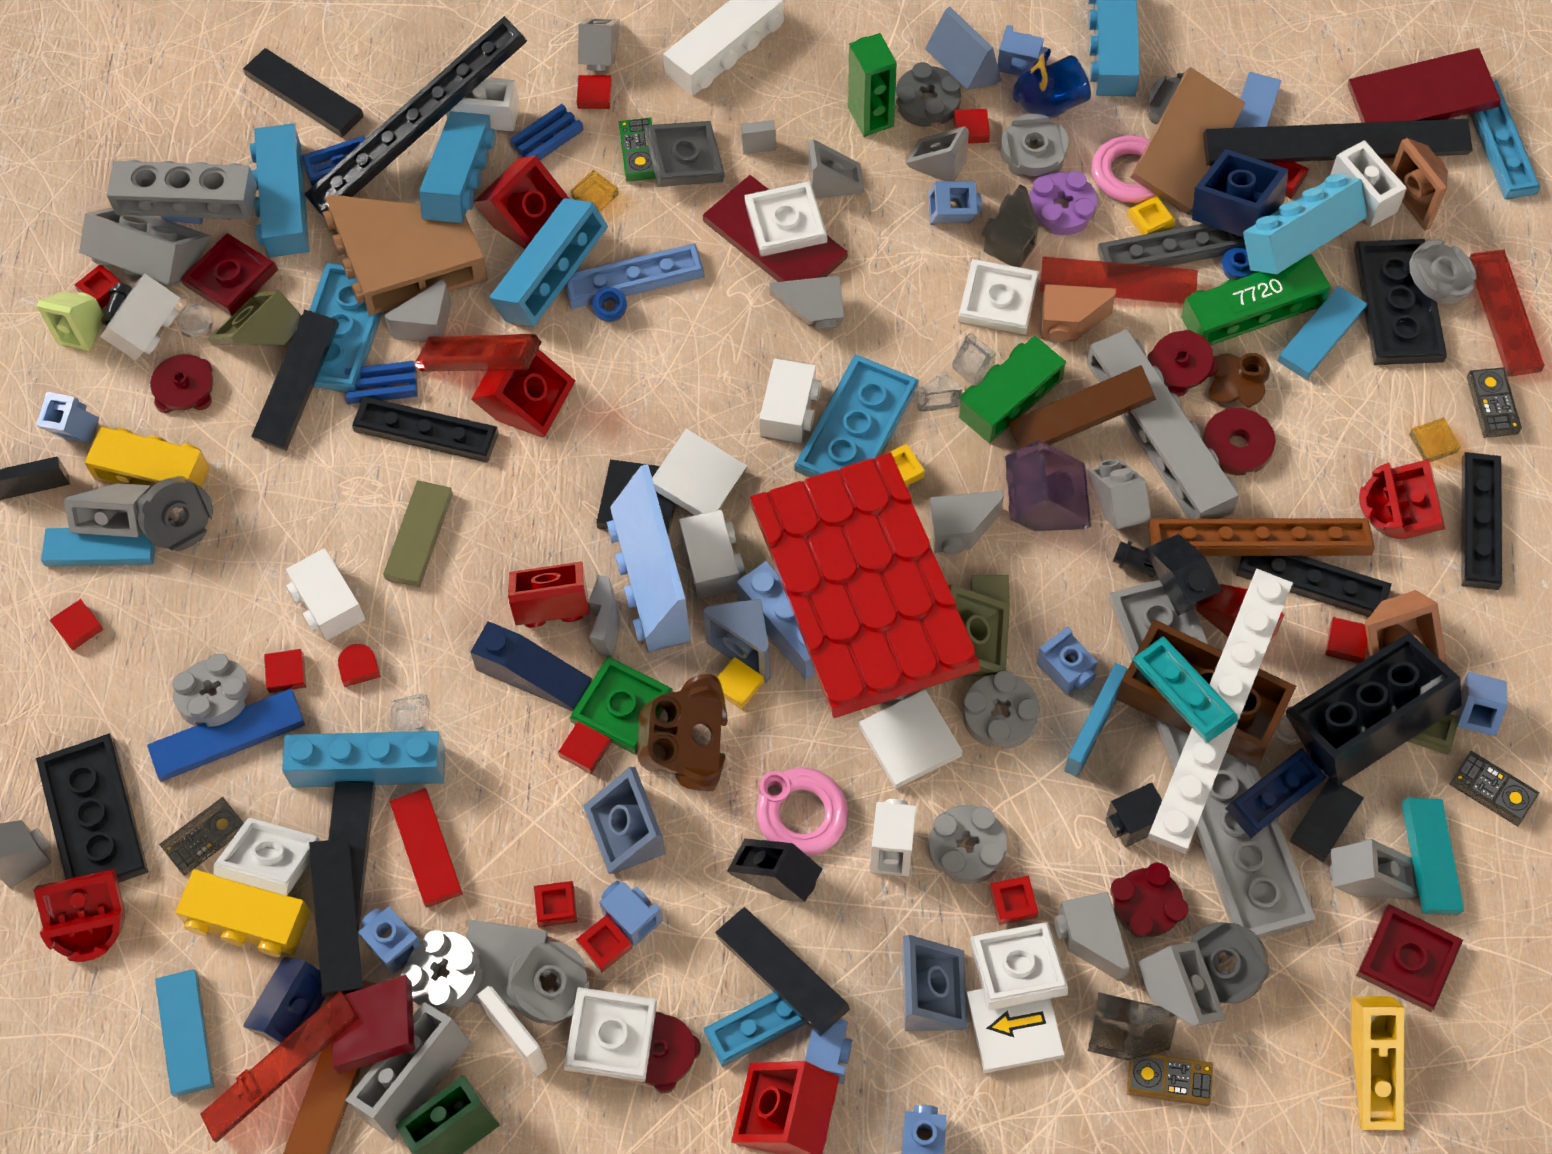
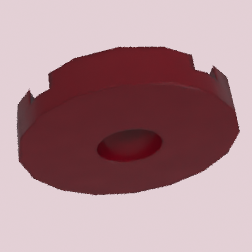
(1241, 423)

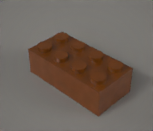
(1260, 714)

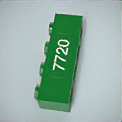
(1255, 301)

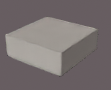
(758, 137)

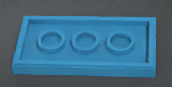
(354, 334)
(857, 418)

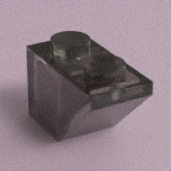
(1013, 231)
(1129, 1028)

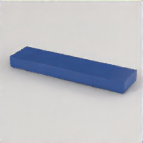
(207, 744)

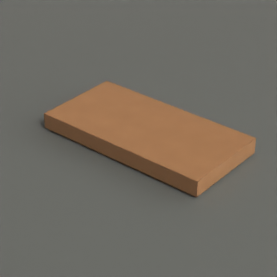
(1176, 151)

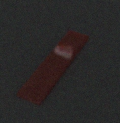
(1129, 280)
(278, 1066)

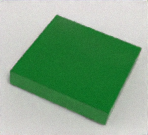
(615, 703)

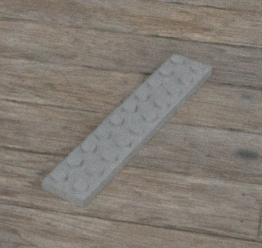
(1252, 874)

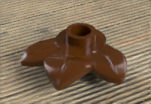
(1236, 382)

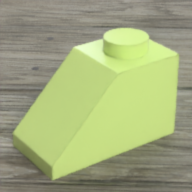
(72, 318)

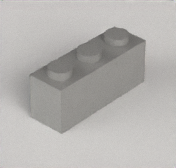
(404, 1082)

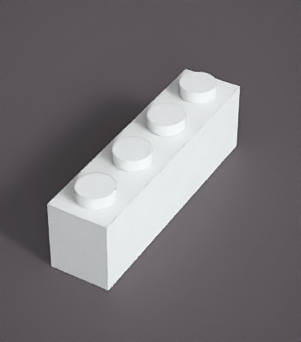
(721, 42)

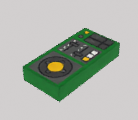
(635, 149)

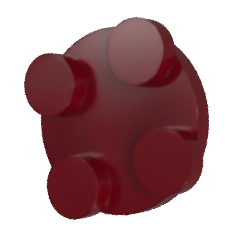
(1183, 360)
(182, 383)
(1148, 901)
(670, 1053)

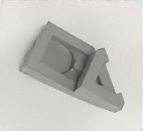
(606, 627)

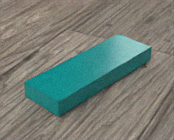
(1185, 690)
(1432, 856)

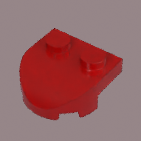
(1402, 500)
(81, 915)

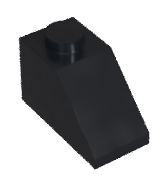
(1183, 573)
(776, 869)

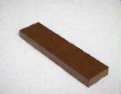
(1084, 409)

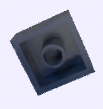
(1238, 192)

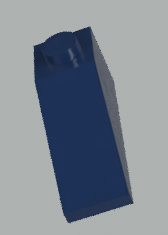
(528, 666)

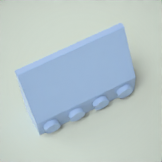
(649, 565)

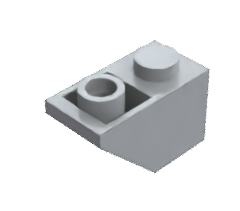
(1120, 493)

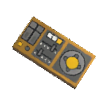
(1171, 1079)

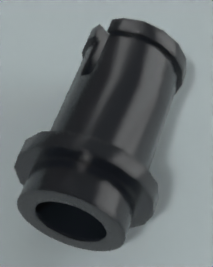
(117, 296)
(1133, 558)

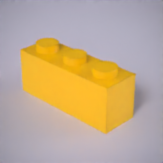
(140, 460)
(242, 914)

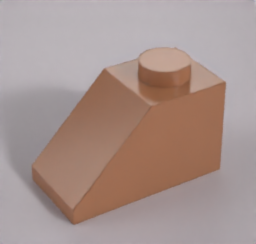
(1073, 310)

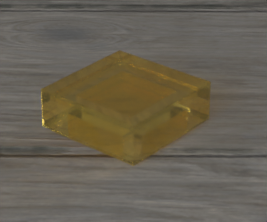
(595, 189)
(1434, 440)

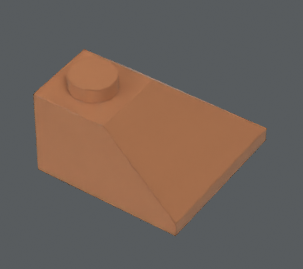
(1424, 178)
(1404, 614)

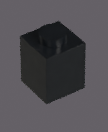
(1133, 814)

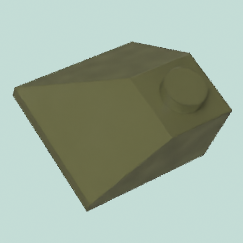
(261, 321)
(987, 627)

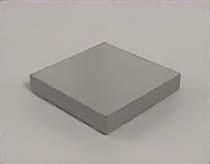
(498, 949)

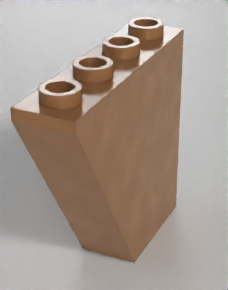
(398, 252)

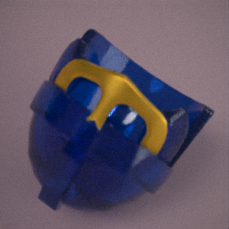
(1052, 87)

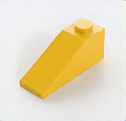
(1378, 1061)

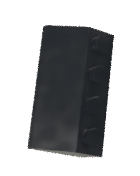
(1375, 707)

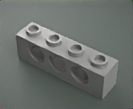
(182, 189)

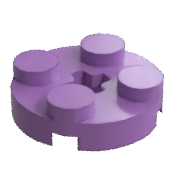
(1065, 186)

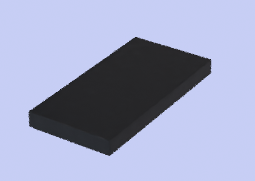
(1399, 316)
(91, 810)

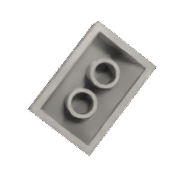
(142, 245)

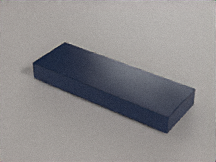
(1275, 793)

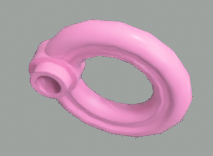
(1103, 172)
(809, 780)

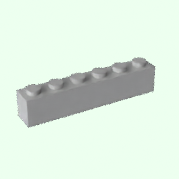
(1166, 434)

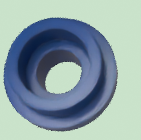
(1231, 268)
(604, 295)

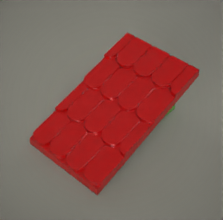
(864, 585)

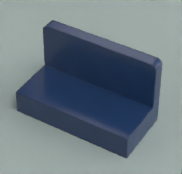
(287, 1000)

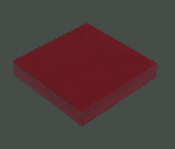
(229, 274)
(1409, 958)
(382, 1025)

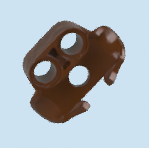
(697, 703)

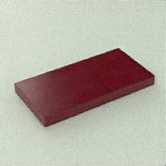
(1426, 90)
(732, 222)

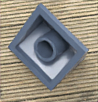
(963, 52)
(739, 632)
(624, 823)
(933, 986)

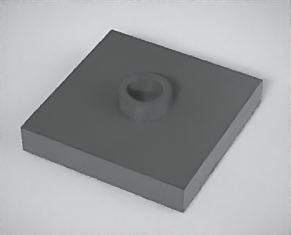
(684, 153)

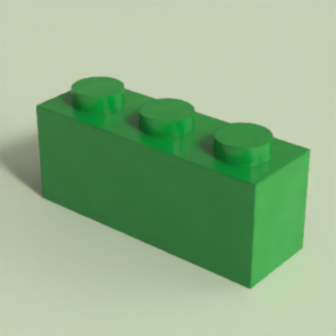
(871, 84)
(1011, 388)

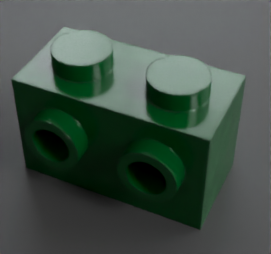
(448, 1121)

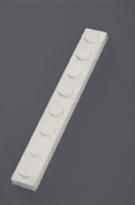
(1232, 682)

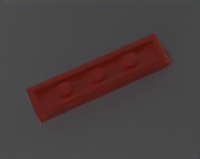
(1506, 313)
(478, 353)

